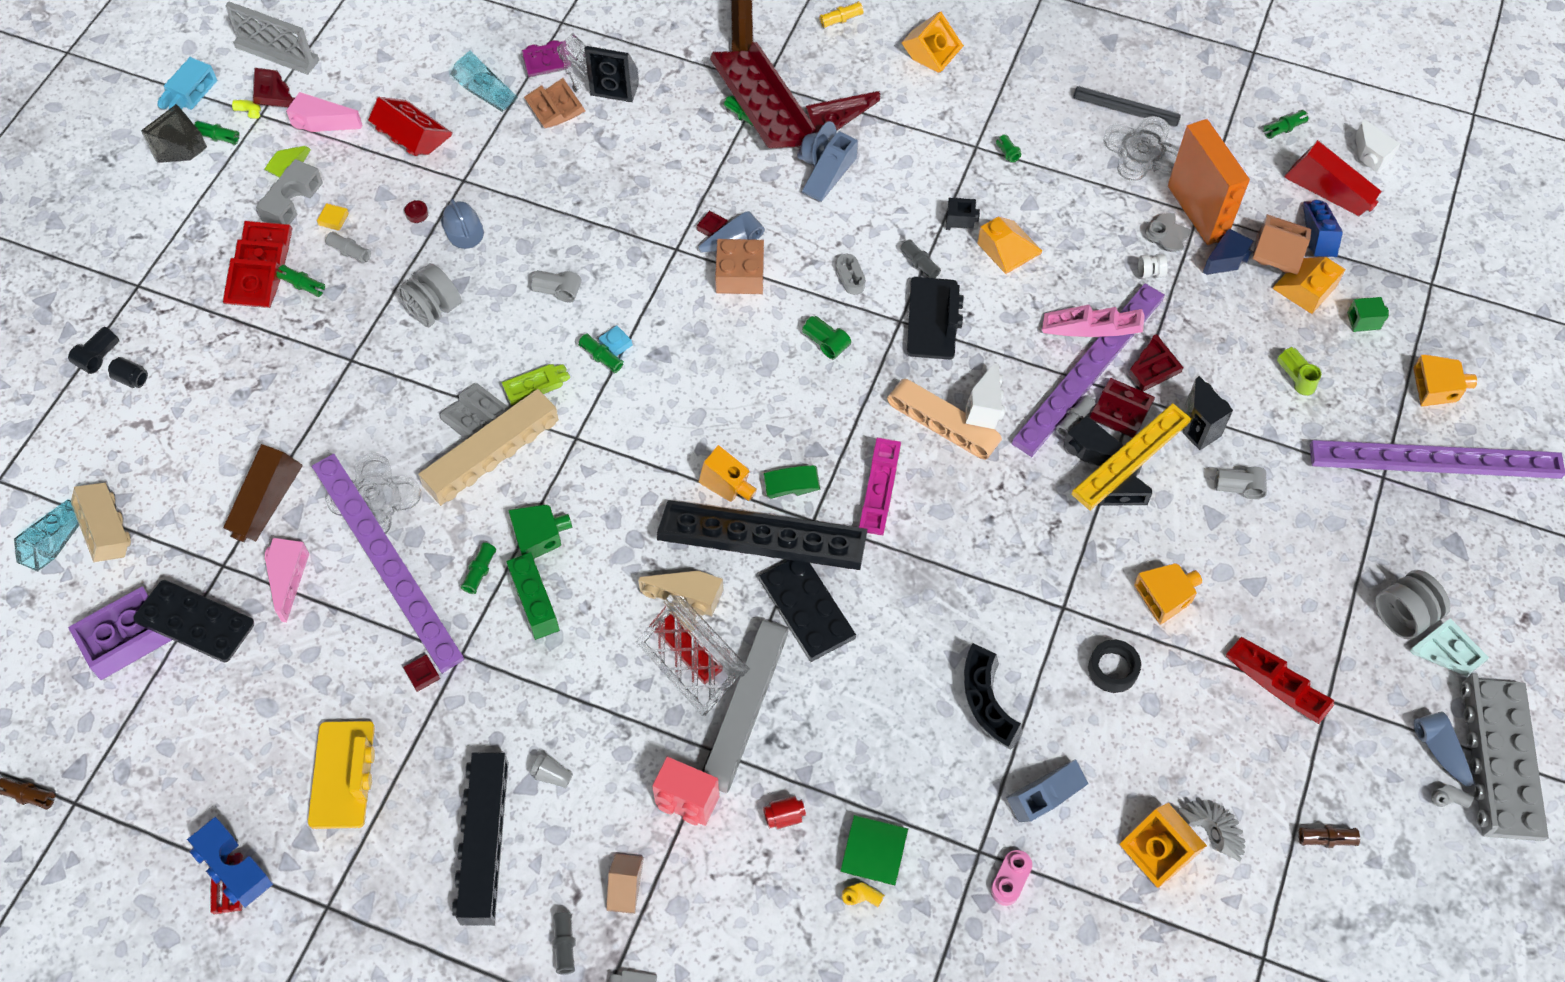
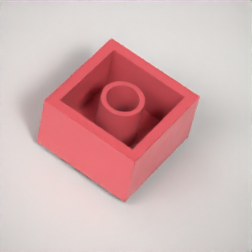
(685, 791)

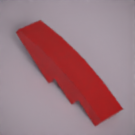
(1280, 681)

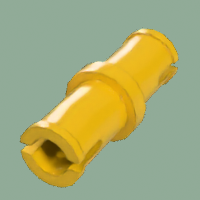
(841, 14)

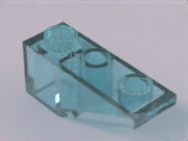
(482, 82)
(46, 537)

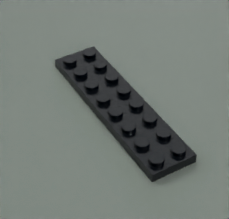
(763, 534)

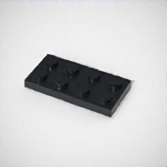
(807, 608)

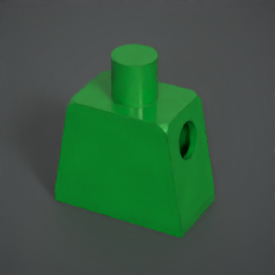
(538, 529)

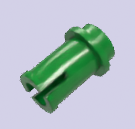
(1011, 152)

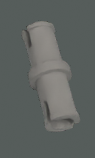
(348, 247)
(1075, 415)

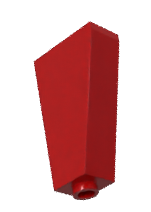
(1333, 180)

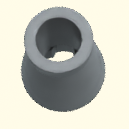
(549, 771)

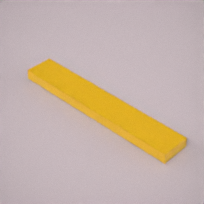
(1131, 456)

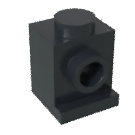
(961, 213)

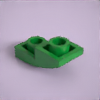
(790, 480)

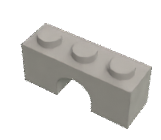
(297, 180)

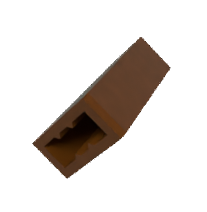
(261, 493)

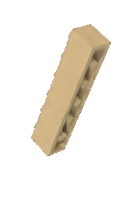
(489, 447)

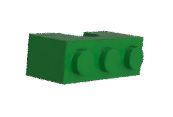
(533, 596)

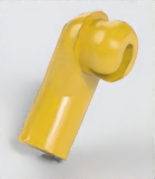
(861, 892)

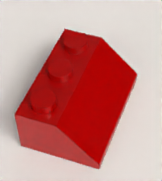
(408, 125)

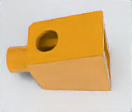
(1441, 380)
(726, 476)
(1167, 590)

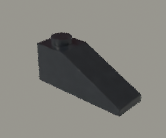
(1092, 443)

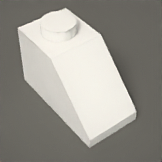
(1374, 146)

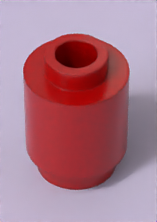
(784, 812)

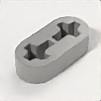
(855, 272)

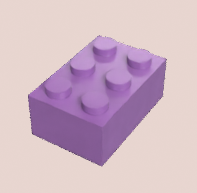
(112, 638)

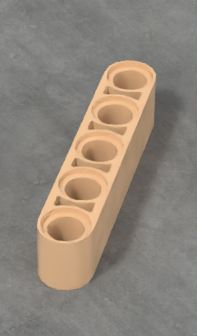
(943, 418)

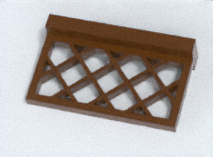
(741, 24)

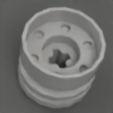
(429, 295)
(1412, 604)

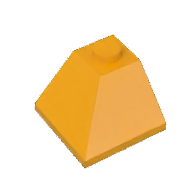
(933, 43)
(1007, 244)

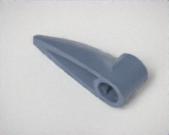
(742, 227)
(1444, 744)

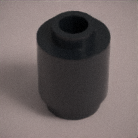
(127, 372)

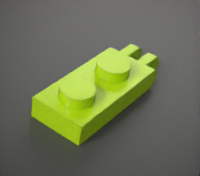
(545, 379)

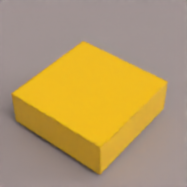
(332, 217)

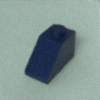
(1229, 253)

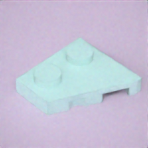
(1451, 649)

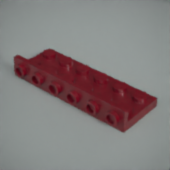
(763, 96)

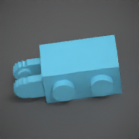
(188, 85)

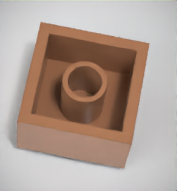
(739, 266)

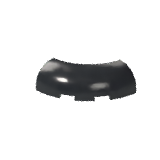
(978, 683)

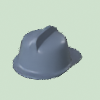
(815, 143)
(462, 225)

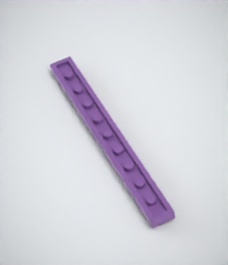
(1081, 377)
(1437, 459)
(388, 564)

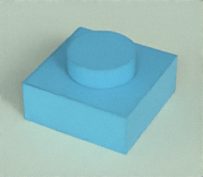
(616, 340)

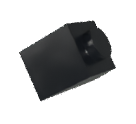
(1129, 492)

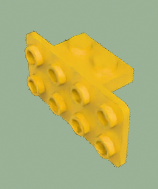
(342, 775)

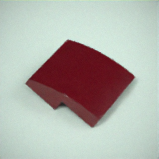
(1122, 407)

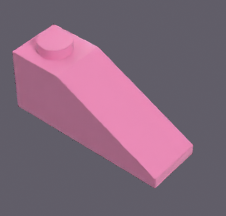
(321, 115)
(285, 569)

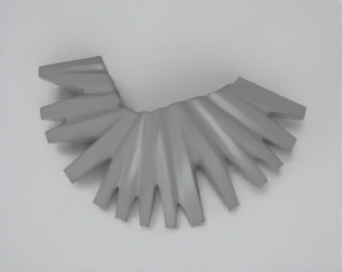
(1217, 826)

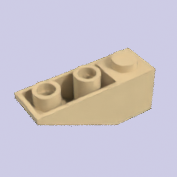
(696, 587)

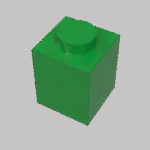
(1367, 314)

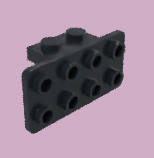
(934, 317)
(194, 621)

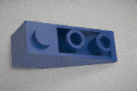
(1325, 230)

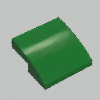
(874, 850)

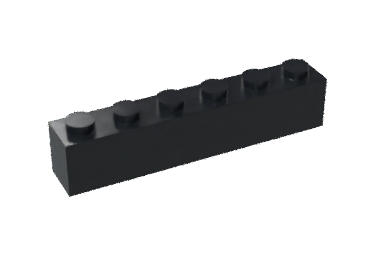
(482, 840)

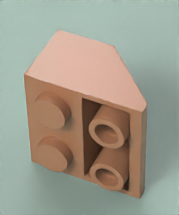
(1281, 244)

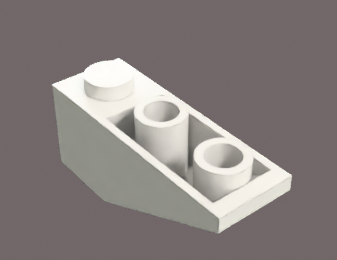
(985, 400)

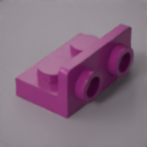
(542, 59)

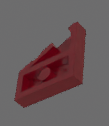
(270, 89)
(1154, 365)

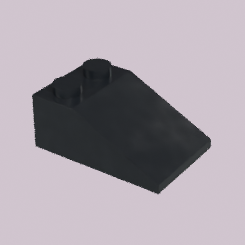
(611, 74)

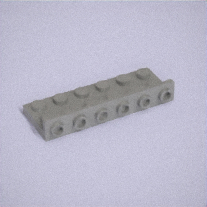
(1504, 759)

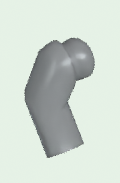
(1449, 794)

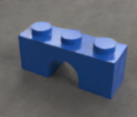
(243, 881)

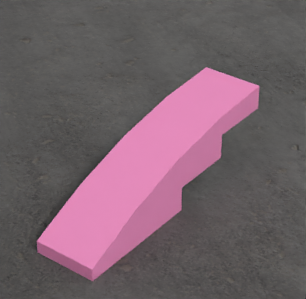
(1087, 323)

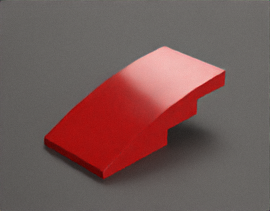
(255, 265)

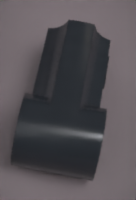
(90, 355)

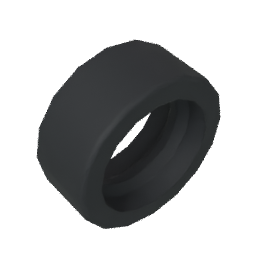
(1124, 650)

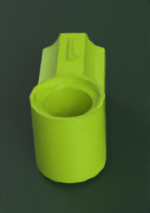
(1304, 374)

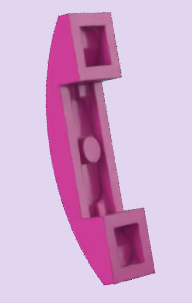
(880, 486)

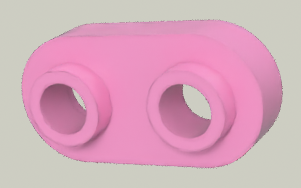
(1011, 876)

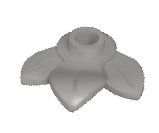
(1167, 232)

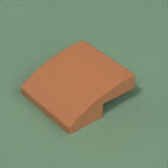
(554, 104)

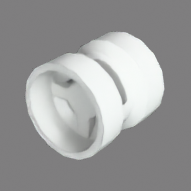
(1152, 266)

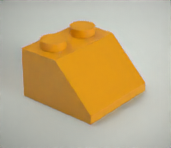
(1312, 284)
(1162, 844)

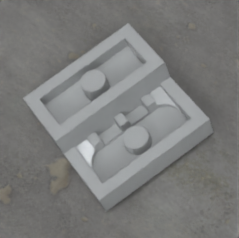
(473, 411)

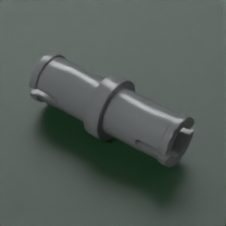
(920, 259)
(563, 943)

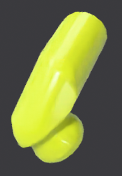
(247, 105)

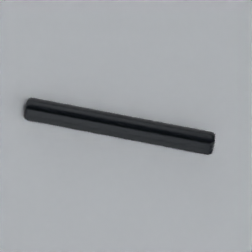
(1125, 105)

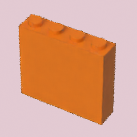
(1207, 181)

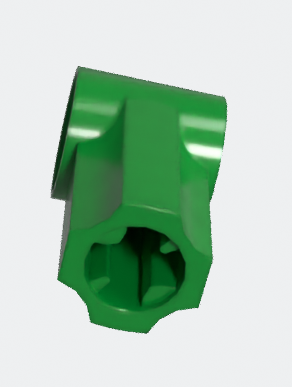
(831, 341)

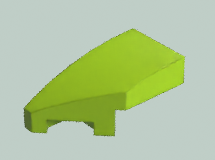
(284, 158)

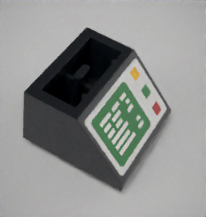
(1208, 414)

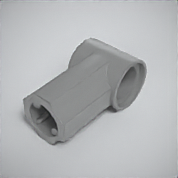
(562, 286)
(1248, 481)

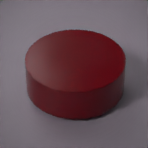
(416, 211)

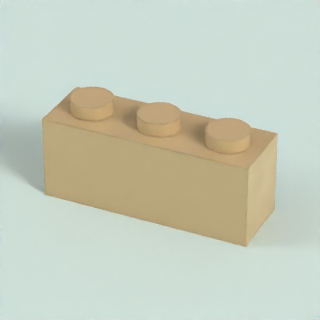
(100, 522)

